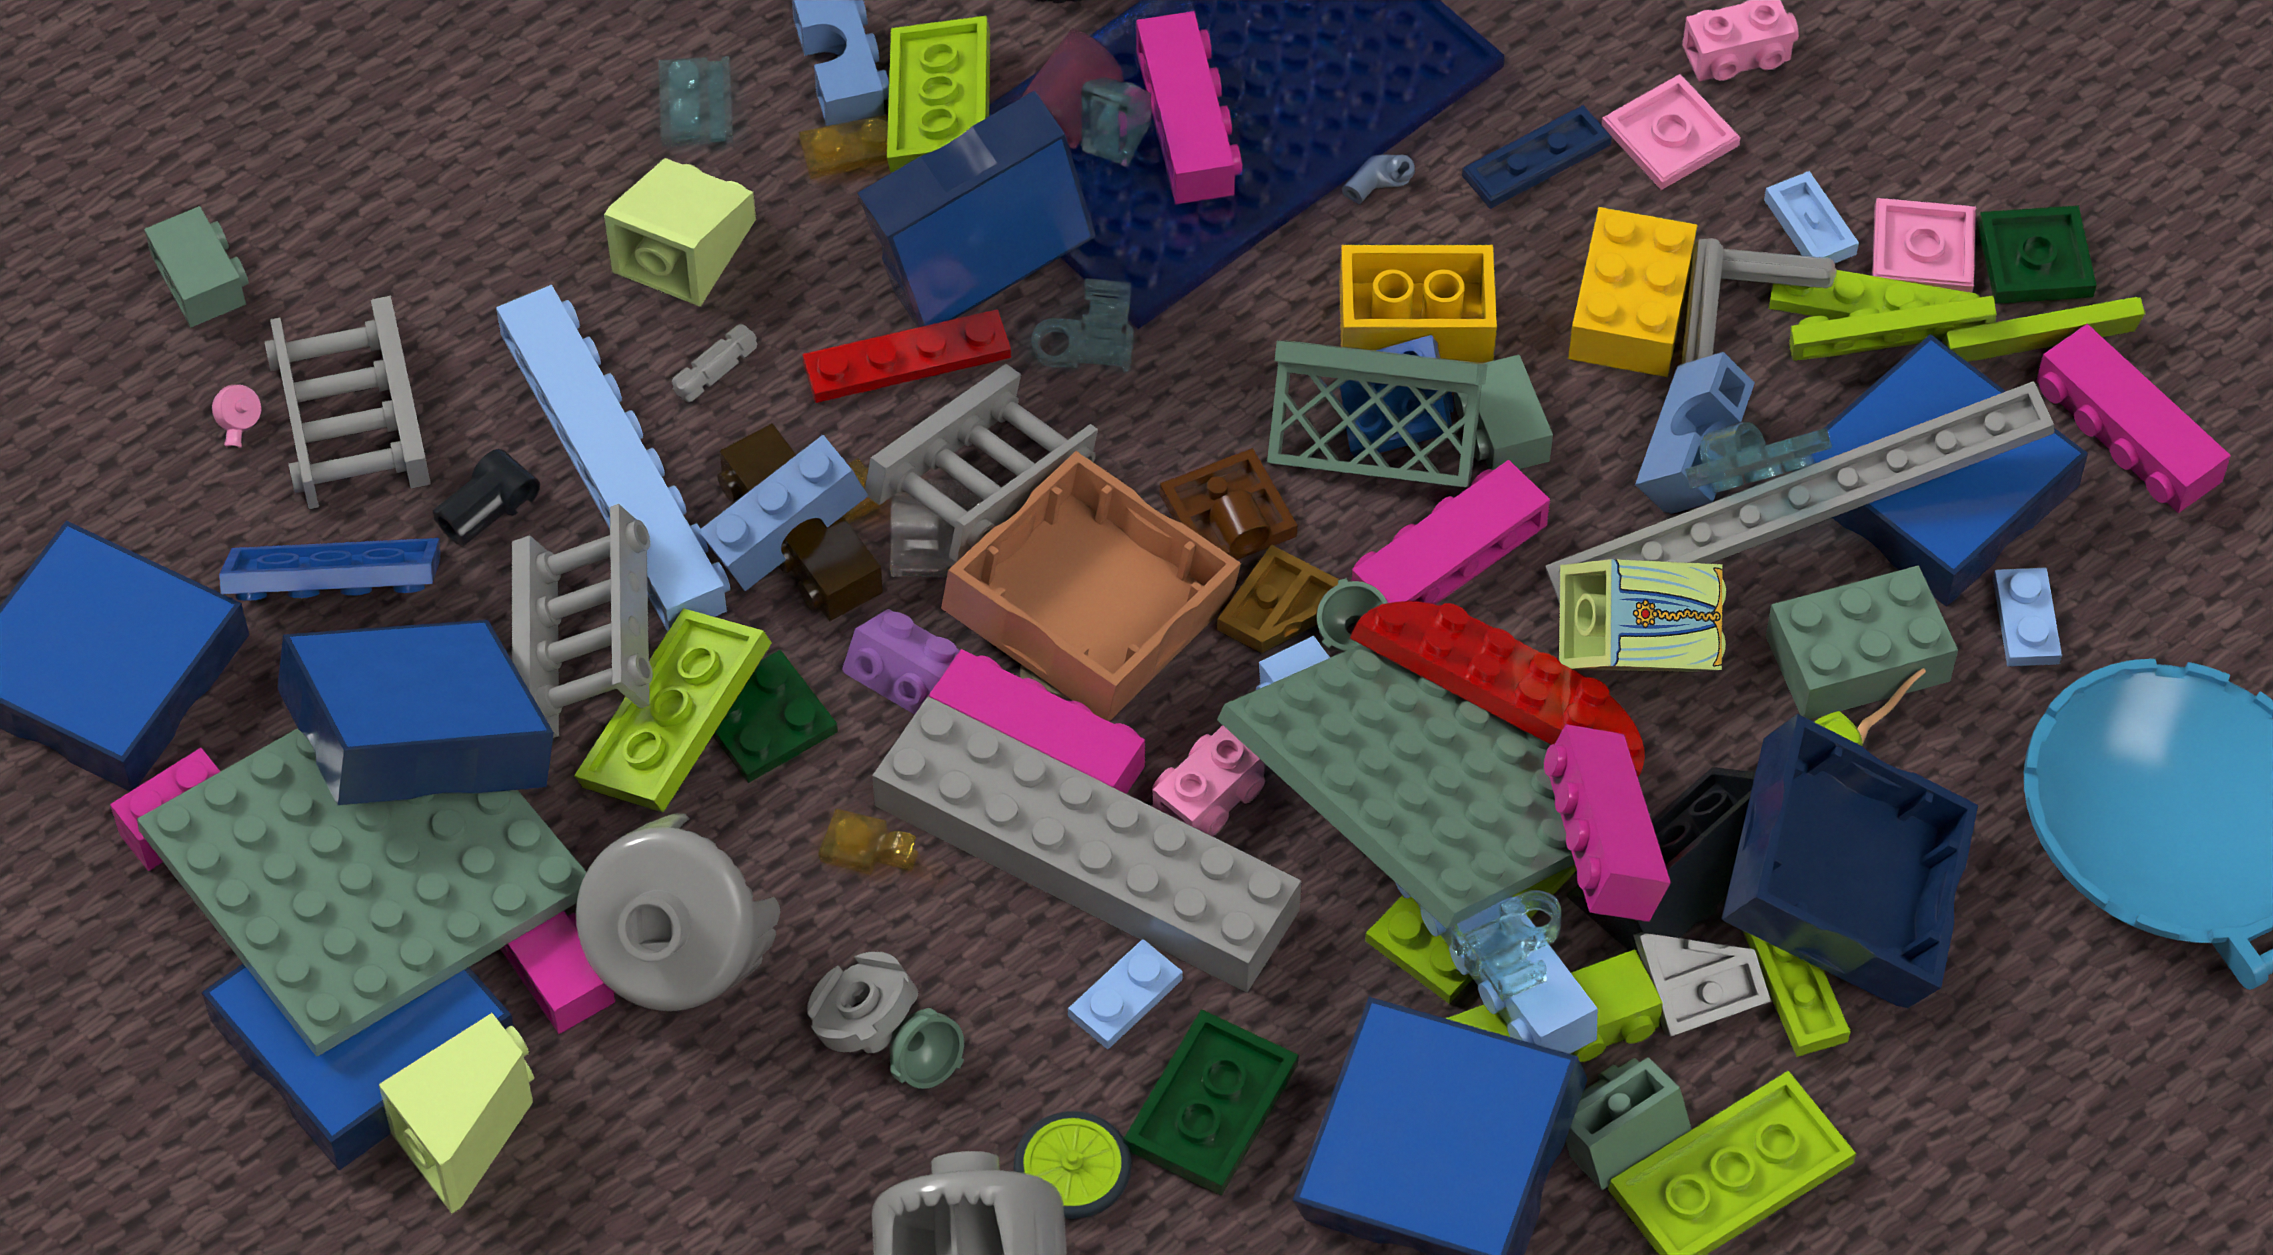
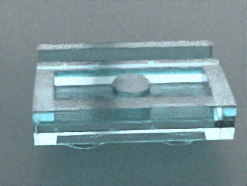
(695, 101)

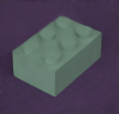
(1860, 642)

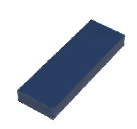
(1536, 156)

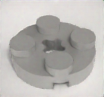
(884, 998)

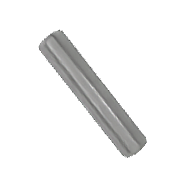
(1778, 268)
(1702, 300)

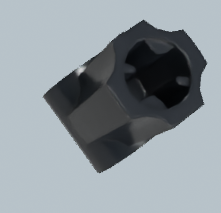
(495, 488)

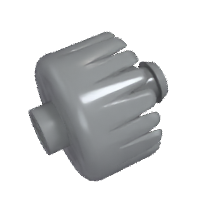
(671, 918)
(969, 1211)

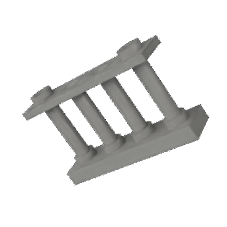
(386, 374)
(967, 423)
(539, 611)

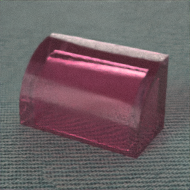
(1064, 74)

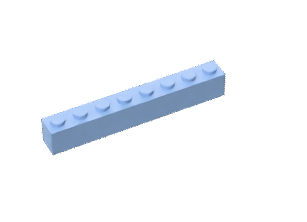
(609, 450)

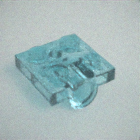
(1743, 451)

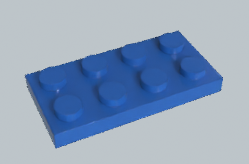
(342, 566)

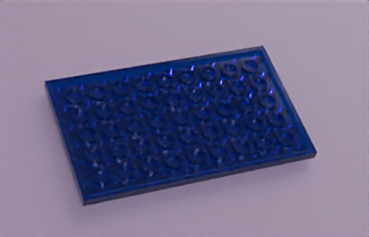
(1356, 87)

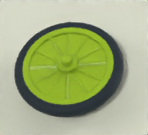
(1079, 1157)

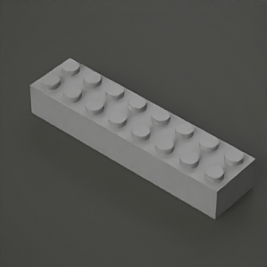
(1087, 843)

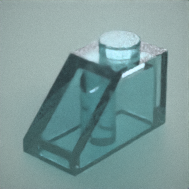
(1114, 118)

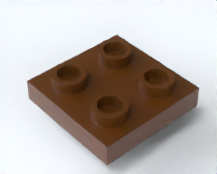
(1231, 505)

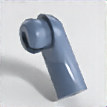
(1379, 172)

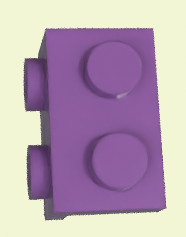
(898, 659)

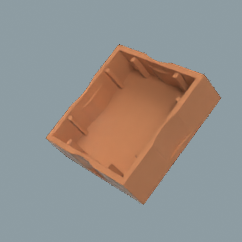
(1090, 586)

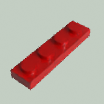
(906, 356)

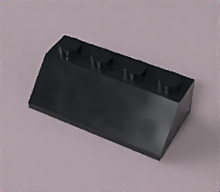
(1699, 849)

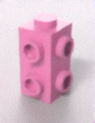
(1739, 39)
(1210, 782)

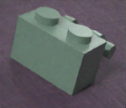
(1625, 1119)

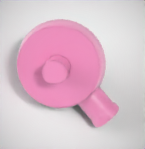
(236, 410)

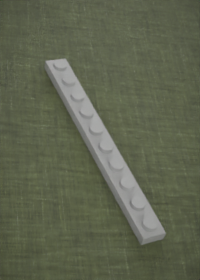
(1833, 484)

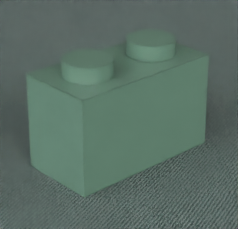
(196, 266)
(1509, 417)

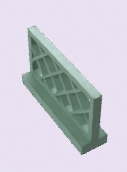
(1381, 368)

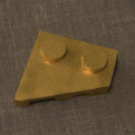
(1275, 601)

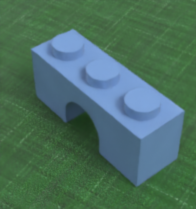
(850, 84)
(1700, 400)
(807, 487)

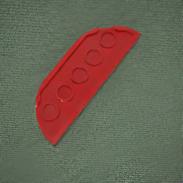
(1494, 671)

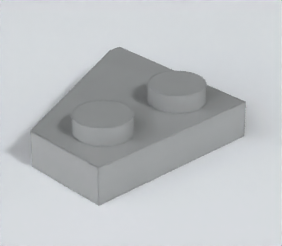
(1700, 980)

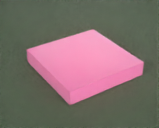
(1670, 131)
(1924, 243)

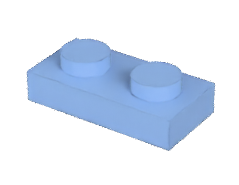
(1810, 219)
(2027, 617)
(1125, 994)

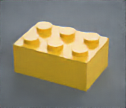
(1418, 292)
(1632, 292)

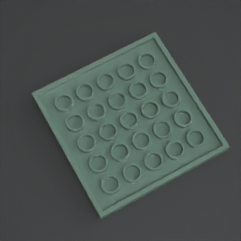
(1412, 778)
(356, 901)

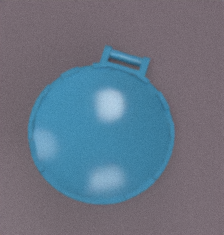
(2162, 803)

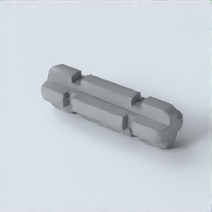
(714, 363)

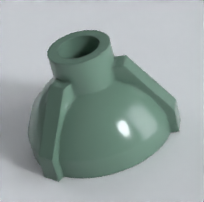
(1343, 607)
(926, 1049)

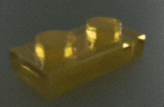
(845, 146)

